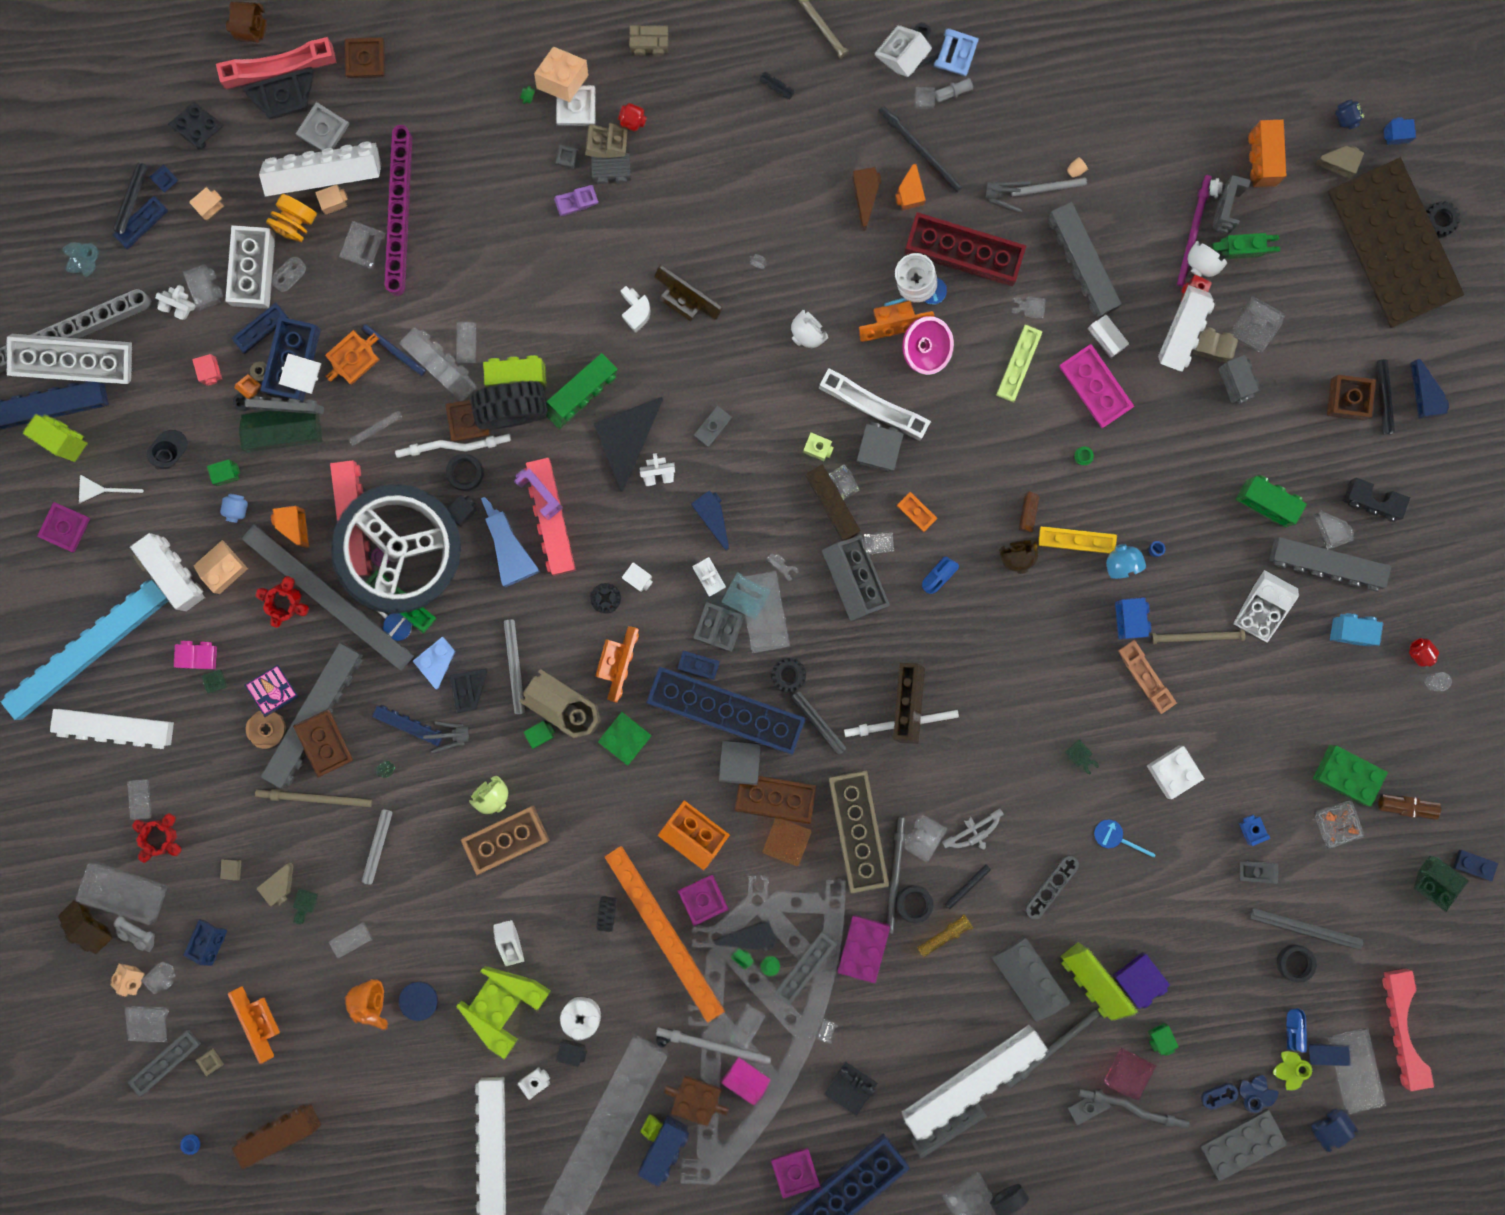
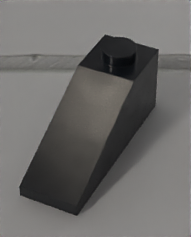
(752, 937)

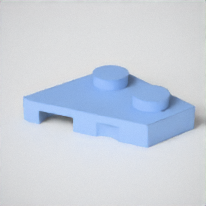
(435, 661)

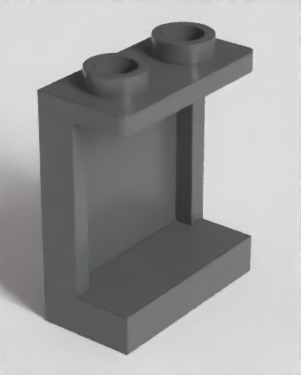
(1233, 187)

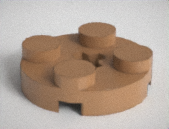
(258, 737)

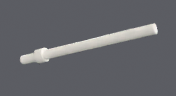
(863, 729)

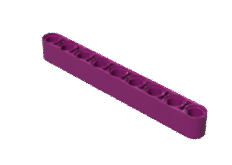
(395, 201)

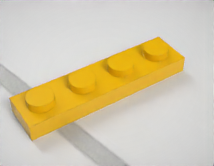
(1077, 540)

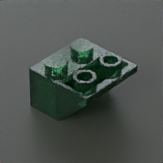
(1439, 882)

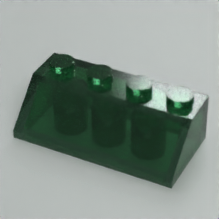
(278, 430)

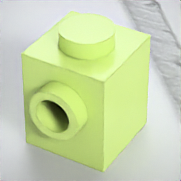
(818, 447)

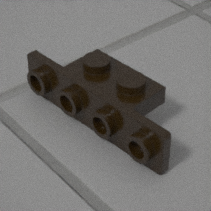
(684, 297)

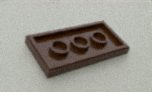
(777, 799)

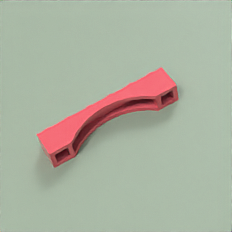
(247, 71)
(1400, 990)

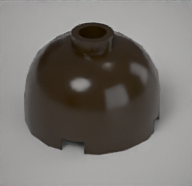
(1020, 556)

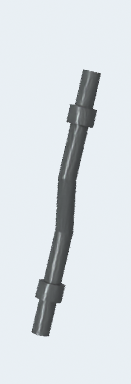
(1168, 1120)

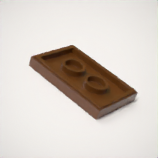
(323, 743)

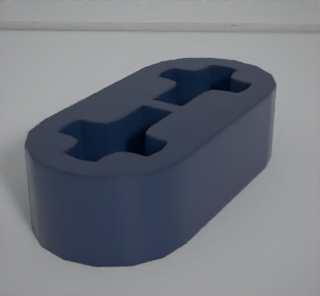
(1221, 1100)

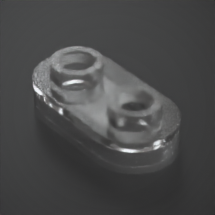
(290, 275)

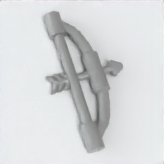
(972, 828)

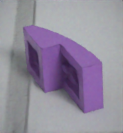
(576, 200)

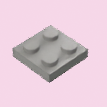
(322, 128)

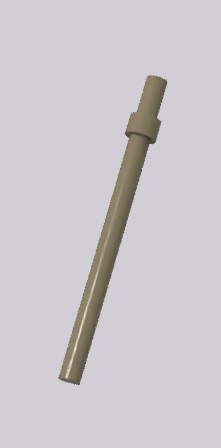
(276, 795)

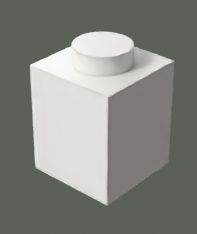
(638, 577)

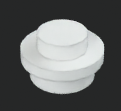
(1216, 187)

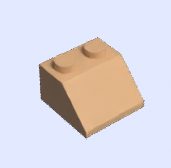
(219, 568)

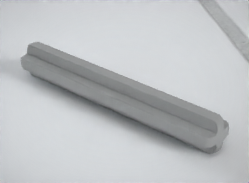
(377, 846)

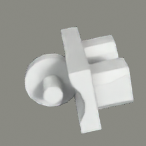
(174, 298)
(648, 473)
(709, 576)

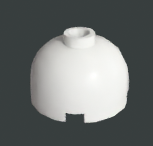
(1205, 260)
(807, 331)

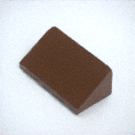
(1029, 512)

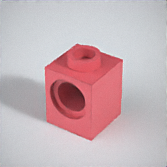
(207, 369)

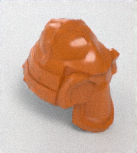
(366, 1003)

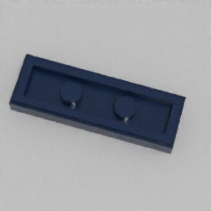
(141, 222)
(258, 328)

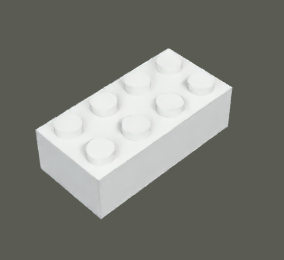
(250, 267)
(1185, 328)
(168, 572)

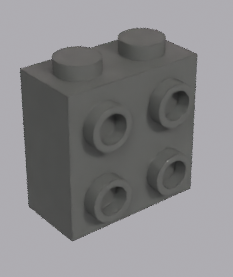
(1239, 379)
(880, 447)

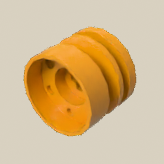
(291, 218)

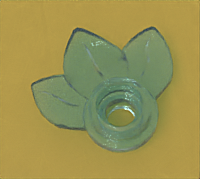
(79, 260)

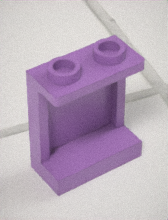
(553, 506)

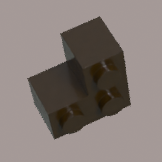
(83, 928)

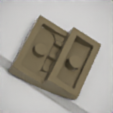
(606, 142)

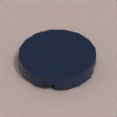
(418, 1001)

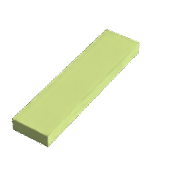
(1019, 363)

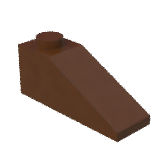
(866, 187)

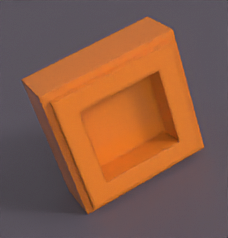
(248, 386)

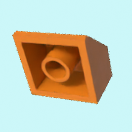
(292, 524)

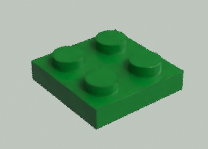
(624, 738)

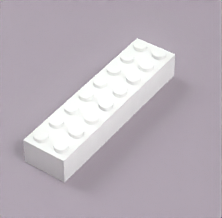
(974, 1082)

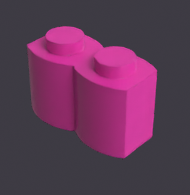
(195, 656)

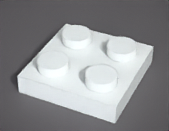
(579, 110)

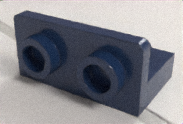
(205, 943)

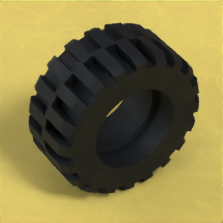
(508, 405)

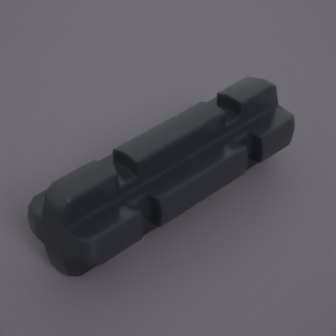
(777, 85)

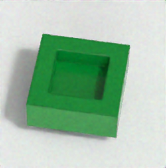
(742, 958)

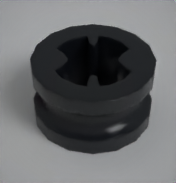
(923, 26)
(236, 404)

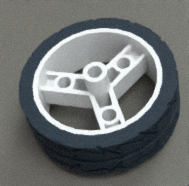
(360, 513)

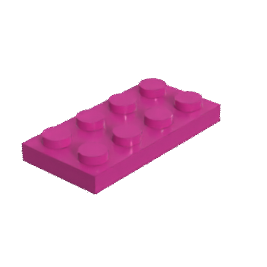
(1096, 386)

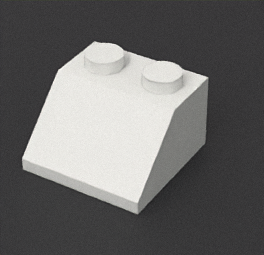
(903, 50)

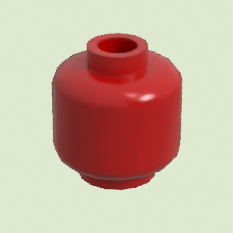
(632, 117)
(1423, 652)

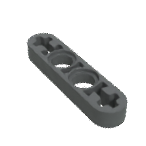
(1054, 889)

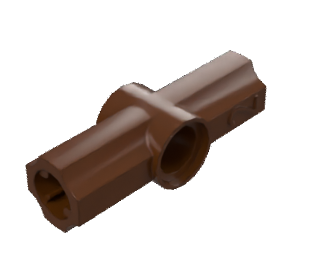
(1409, 806)

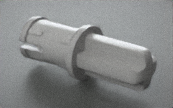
(953, 90)

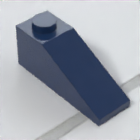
(1428, 394)
(710, 511)

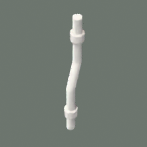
(415, 449)

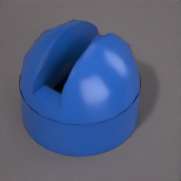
(1159, 547)

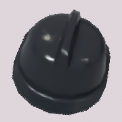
(167, 449)

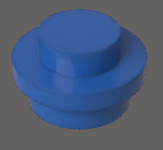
(190, 1144)

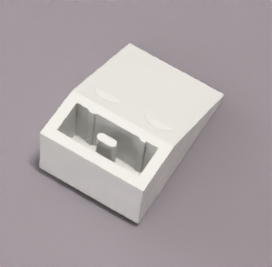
(1266, 606)

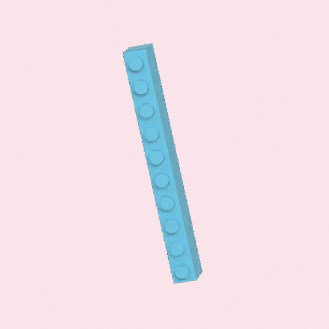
(85, 650)

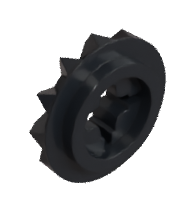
(605, 588)

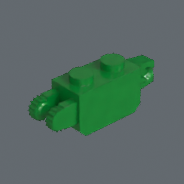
(1246, 245)

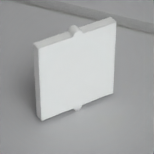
(300, 373)

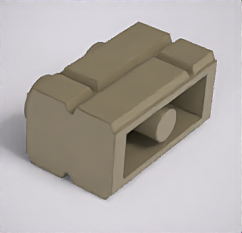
(649, 40)

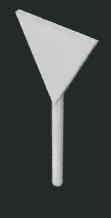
(90, 489)

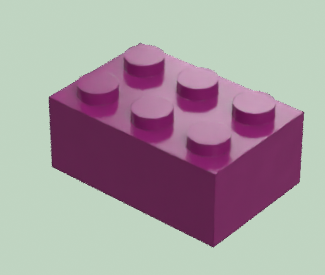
(864, 948)

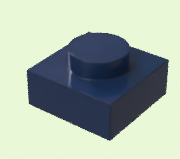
(163, 178)

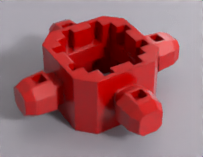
(279, 615)
(145, 829)

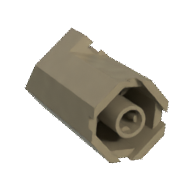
(561, 705)

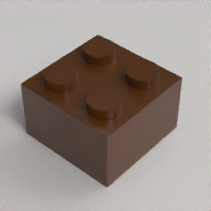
(1351, 397)

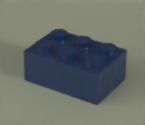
(664, 1151)

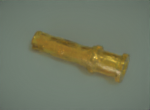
(953, 931)

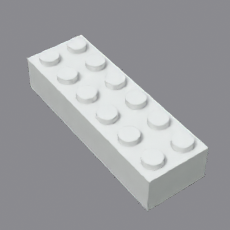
(320, 168)
(69, 358)

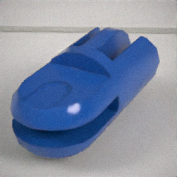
(939, 575)
(1296, 1030)

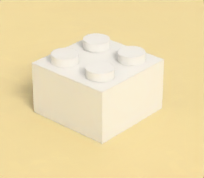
(1175, 772)

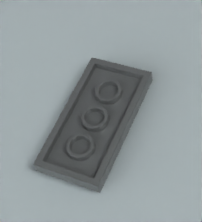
(1243, 1145)

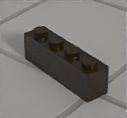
(832, 502)
(909, 703)

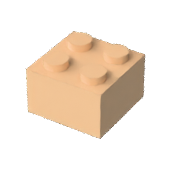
(561, 74)

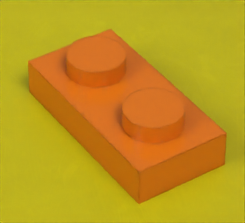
(916, 512)

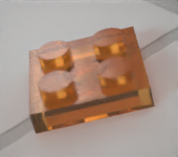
(787, 841)

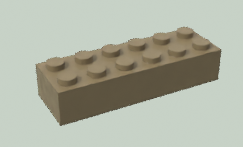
(858, 831)

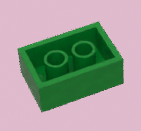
(1271, 501)
(1350, 775)

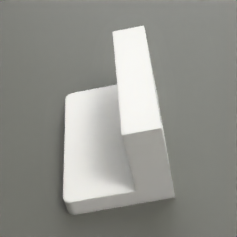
(1108, 336)

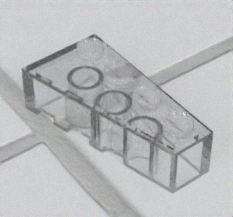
(438, 364)

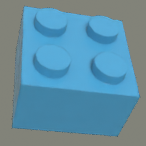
(1356, 630)

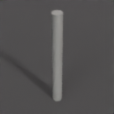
(1050, 186)

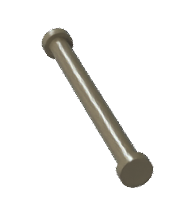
(824, 28)
(1198, 636)

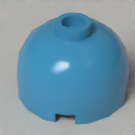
(1125, 560)

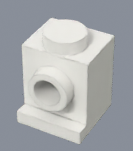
(527, 1087)

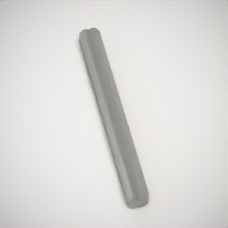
(514, 666)

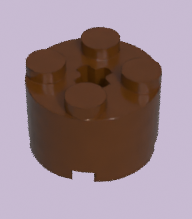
(246, 21)

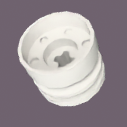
(912, 268)

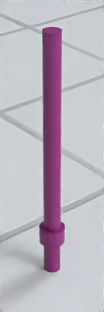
(1203, 195)

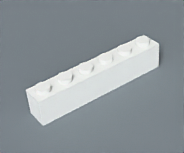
(111, 727)

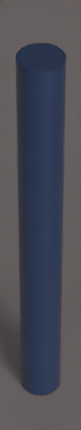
(395, 351)

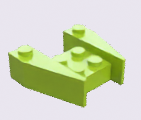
(496, 1004)

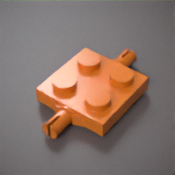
(352, 357)

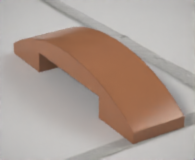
(1146, 677)

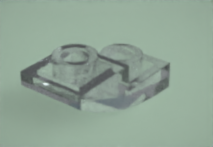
(466, 342)

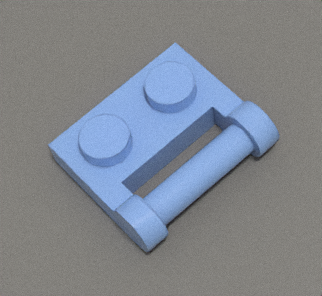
(962, 54)

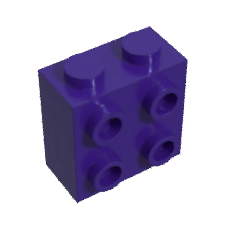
(1141, 981)

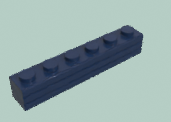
(405, 724)

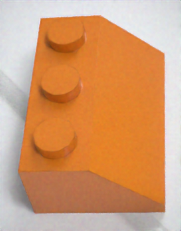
(693, 835)

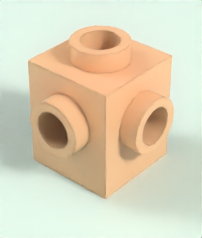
(127, 980)

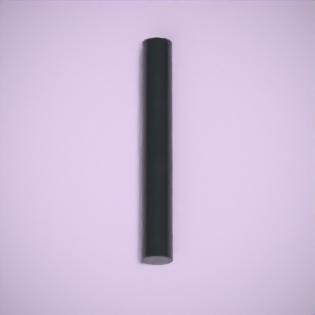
(968, 886)

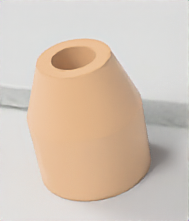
(1077, 168)

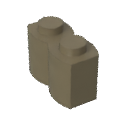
(1215, 345)

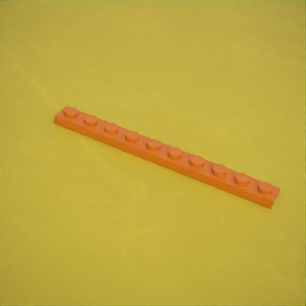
(664, 934)

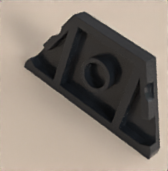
(282, 94)

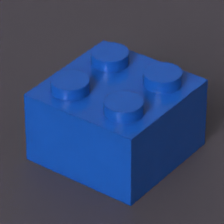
(1132, 618)

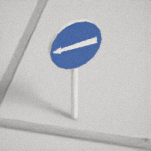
(396, 626)

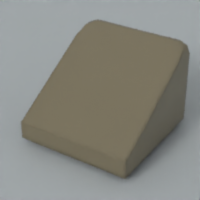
(230, 869)

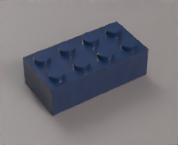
(289, 338)

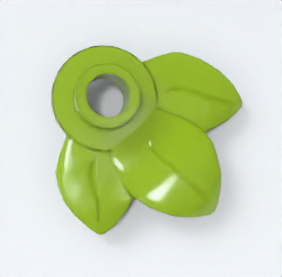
(1289, 1070)

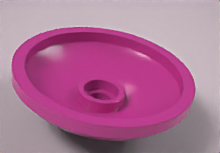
(936, 345)

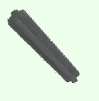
(818, 722)

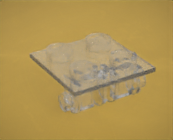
(146, 1023)

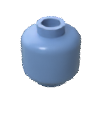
(234, 507)

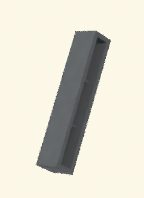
(1084, 260)
(1330, 563)

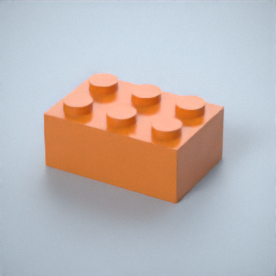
(1267, 153)

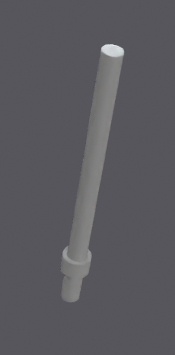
(676, 1036)

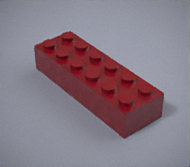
(965, 249)

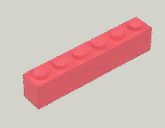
(346, 489)
(554, 530)

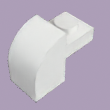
(639, 311)

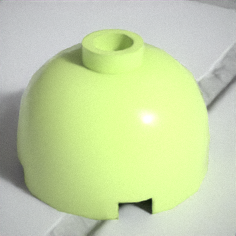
(490, 797)

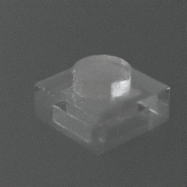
(924, 97)

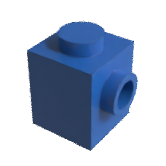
(1400, 131)

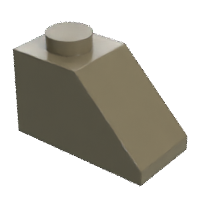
(1342, 161)
(277, 886)

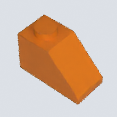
(910, 191)

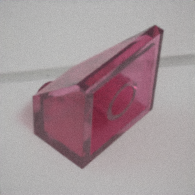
(1129, 1074)

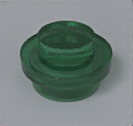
(385, 769)

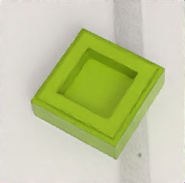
(651, 1128)

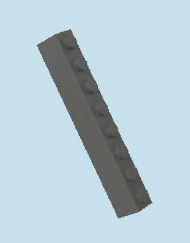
(322, 697)

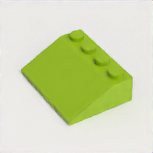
(1097, 982)

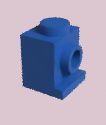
(1247, 826)

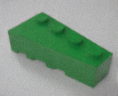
(580, 390)

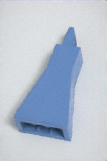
(512, 557)

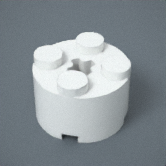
(580, 1029)

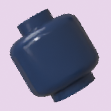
(1349, 114)

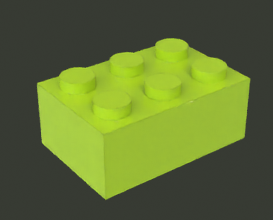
(514, 370)
(55, 437)

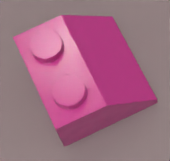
(745, 1081)

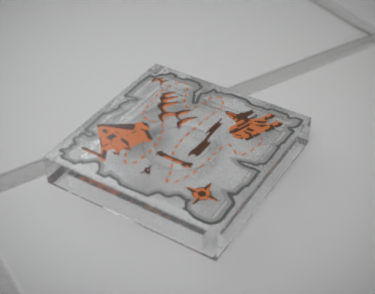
(1339, 824)

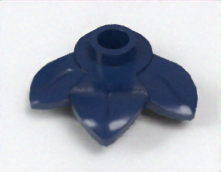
(1257, 1090)

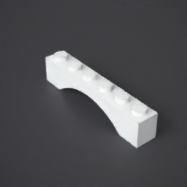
(856, 396)

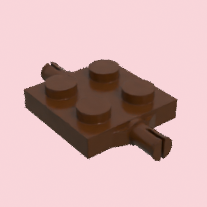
(696, 1101)

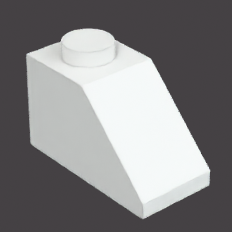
(508, 943)

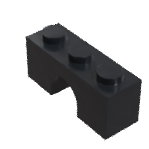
(1360, 495)

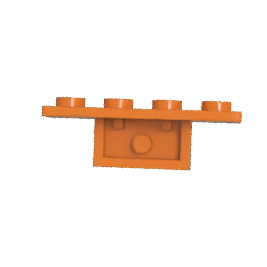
(891, 321)
(615, 662)
(256, 1022)

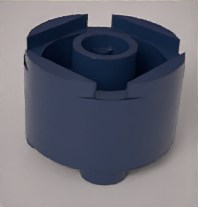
(1334, 1130)

